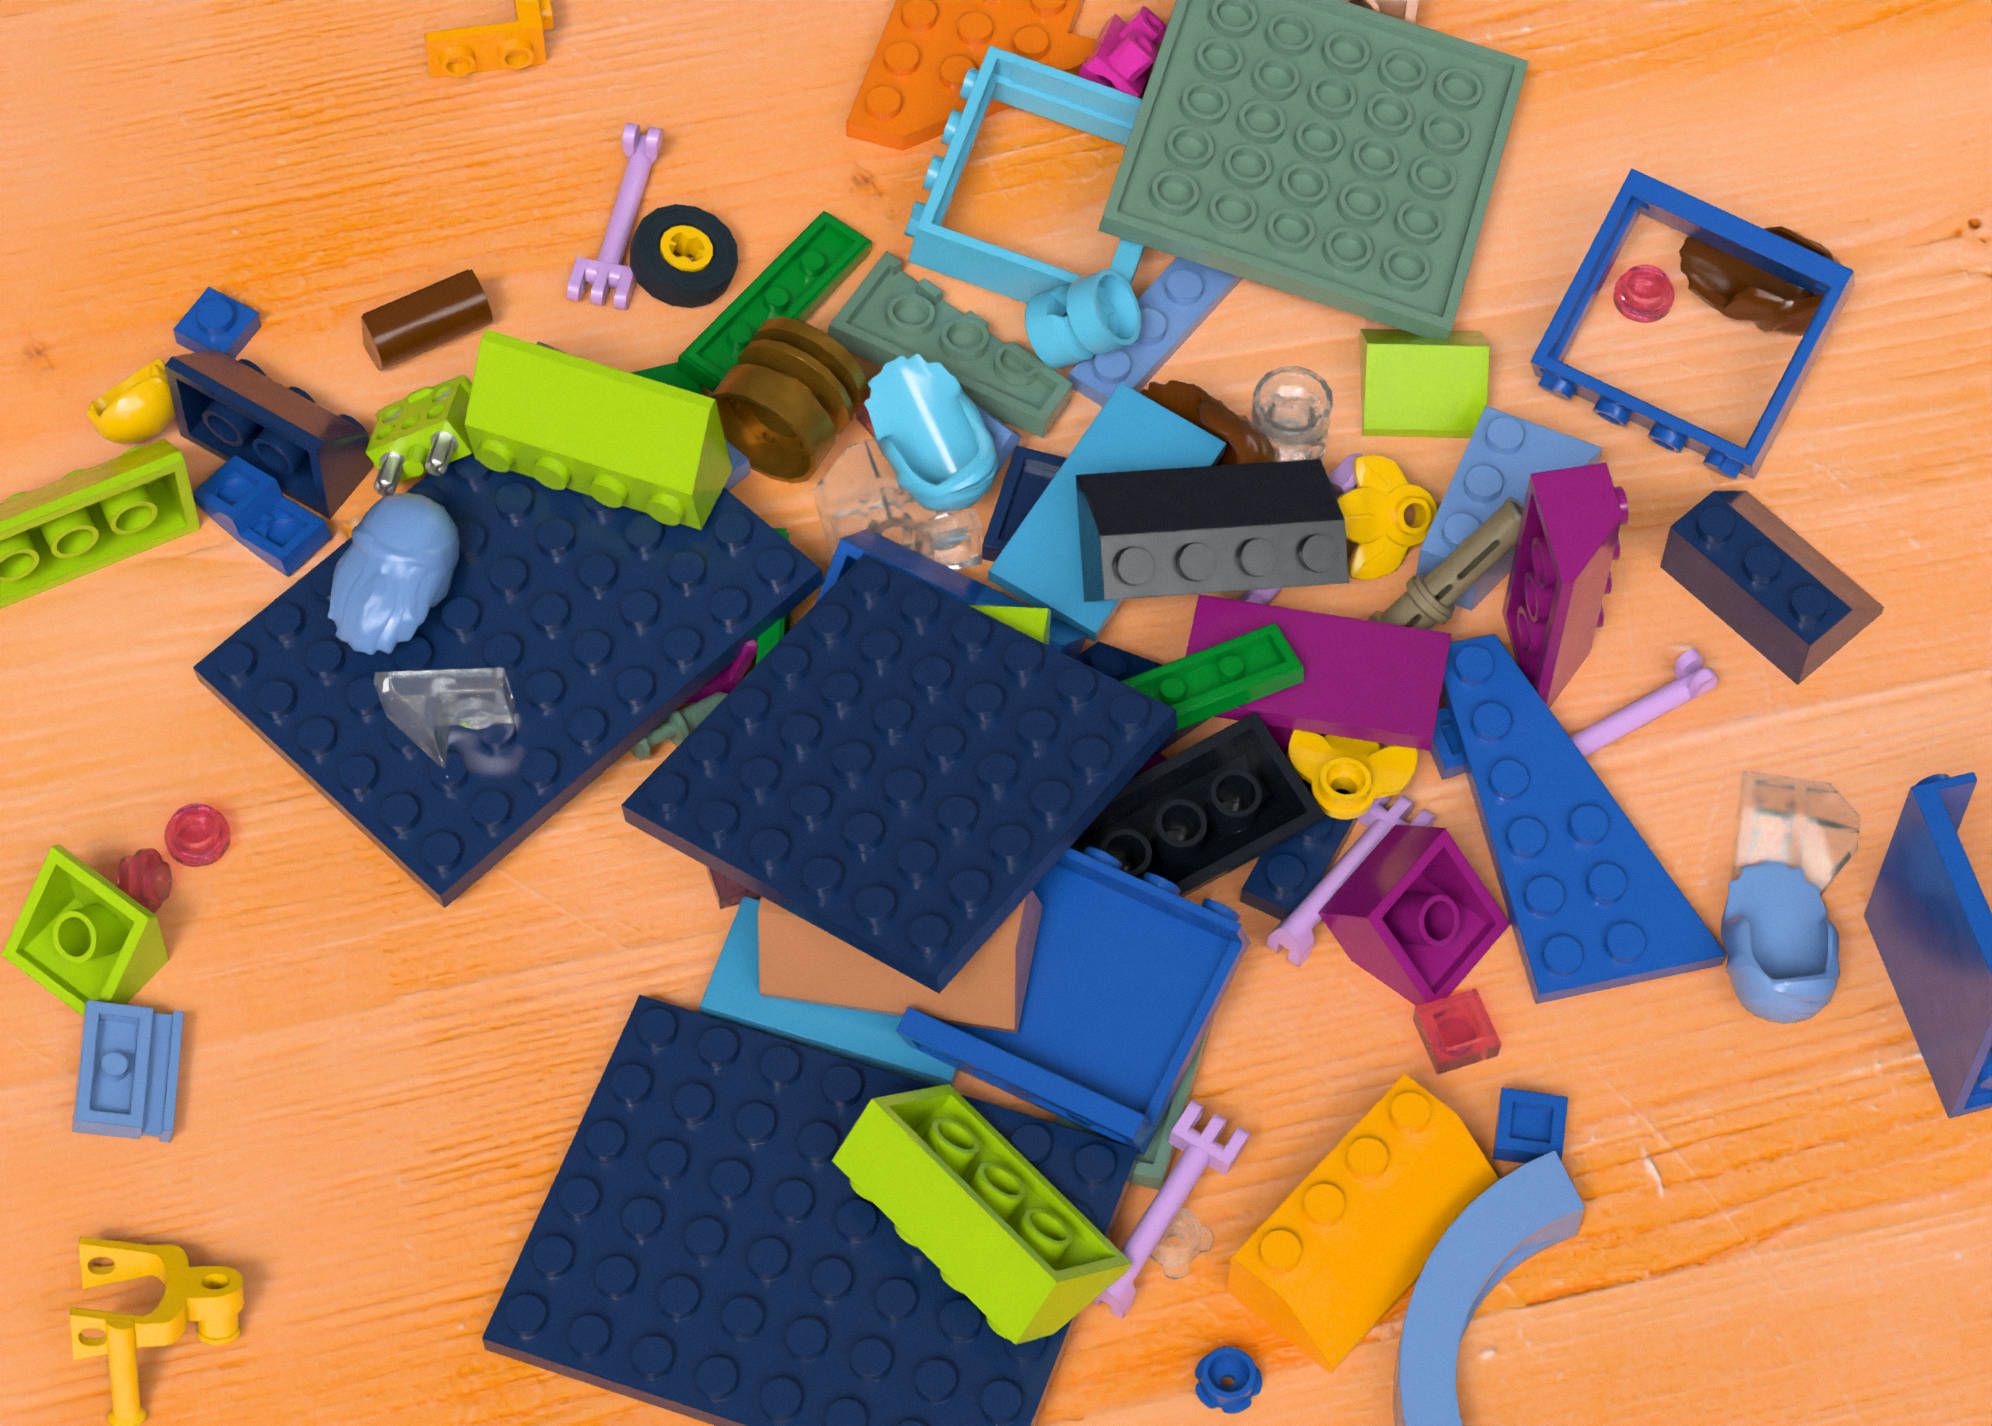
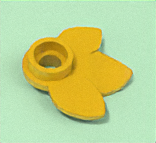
(1376, 517)
(1351, 766)

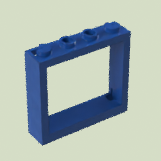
(1724, 232)

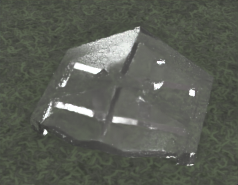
(864, 494)
(1795, 824)

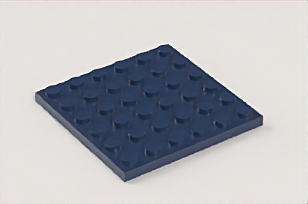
(901, 770)

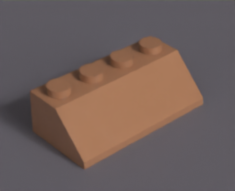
(820, 969)

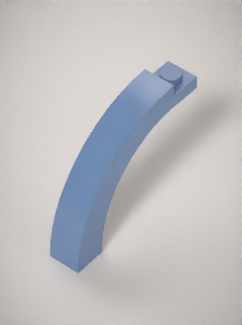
(1483, 1245)

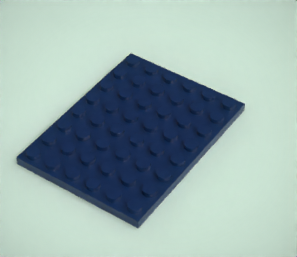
(580, 604)
(734, 1270)

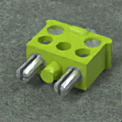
(420, 434)

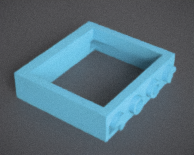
(1040, 92)

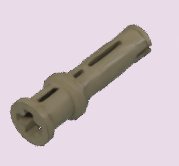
(1432, 596)

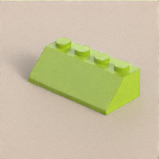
(596, 431)
(93, 519)
(978, 1211)

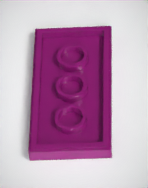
(1358, 673)

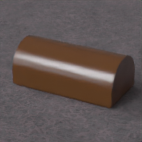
(425, 319)

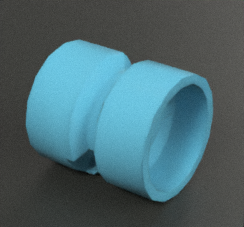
(1083, 319)

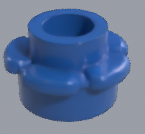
(1227, 1363)

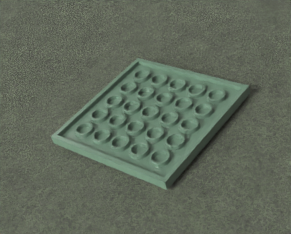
(1319, 154)

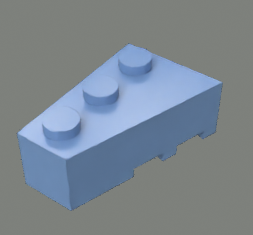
(1492, 469)

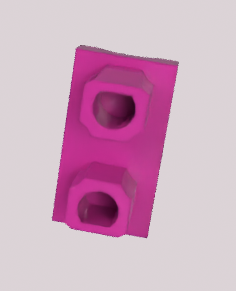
(1125, 52)

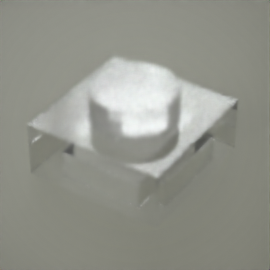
(951, 539)

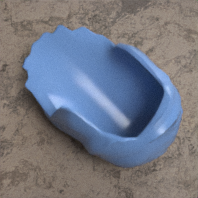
(393, 572)
(1779, 943)

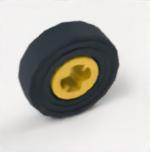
(677, 278)

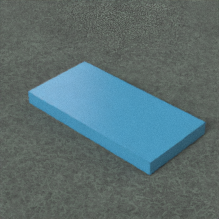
(1045, 552)
(838, 1031)

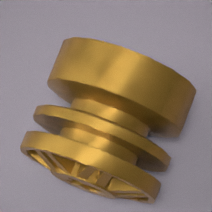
(789, 398)

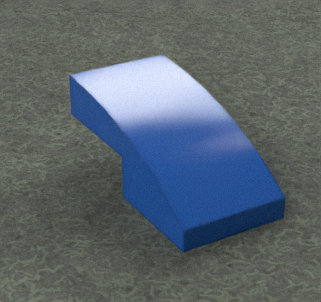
(260, 517)

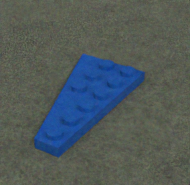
(1570, 865)

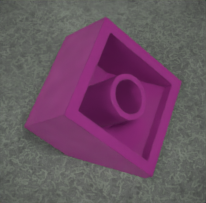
(1415, 914)

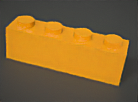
(1361, 1224)

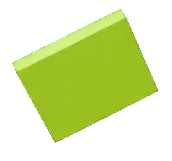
(1422, 383)
(84, 935)

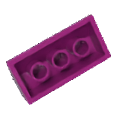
(1562, 572)

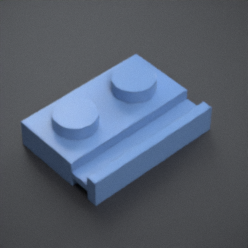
(127, 1071)

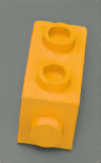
(492, 45)

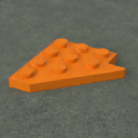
(934, 44)

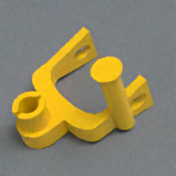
(191, 1294)

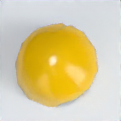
(135, 407)

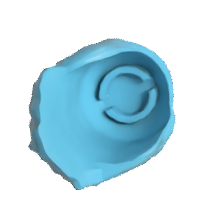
(931, 434)

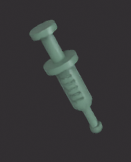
(678, 725)

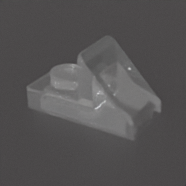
(432, 700)

